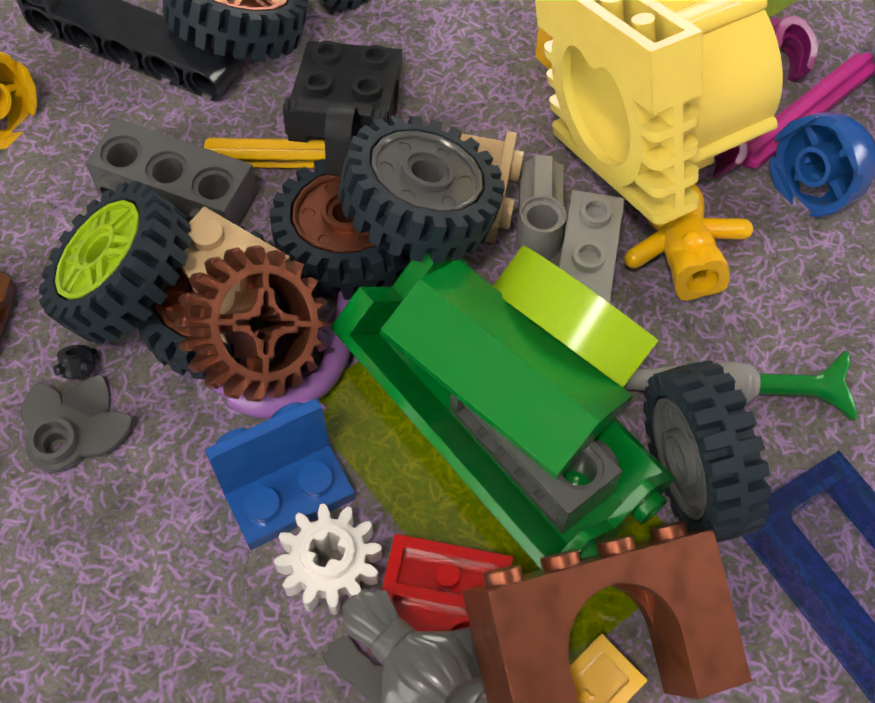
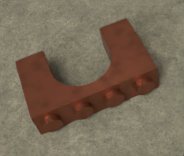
(675, 581)

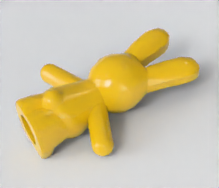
(691, 250)

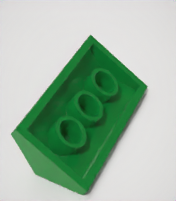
(504, 366)

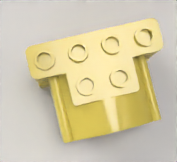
(659, 89)

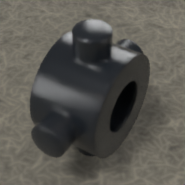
(75, 361)

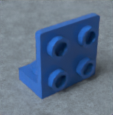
(279, 472)

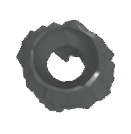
(415, 663)

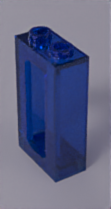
(808, 577)

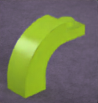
(575, 315)

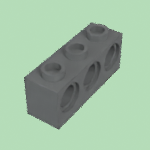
(175, 169)
(557, 499)

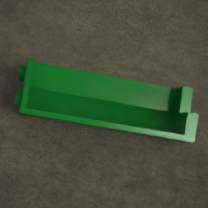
(428, 407)

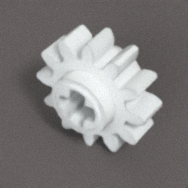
(337, 577)

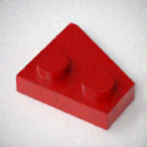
(429, 578)

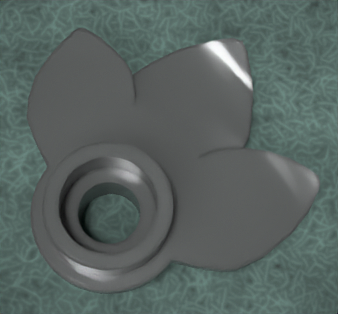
(77, 416)

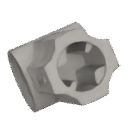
(541, 206)

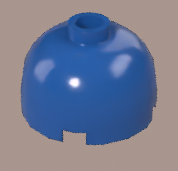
(823, 151)

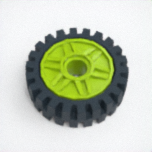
(115, 263)

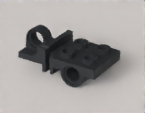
(340, 93)

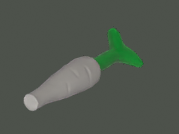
(827, 385)

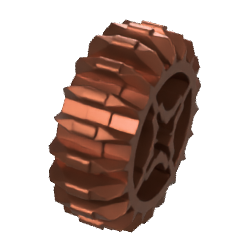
(299, 323)

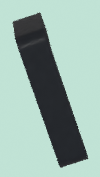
(137, 37)

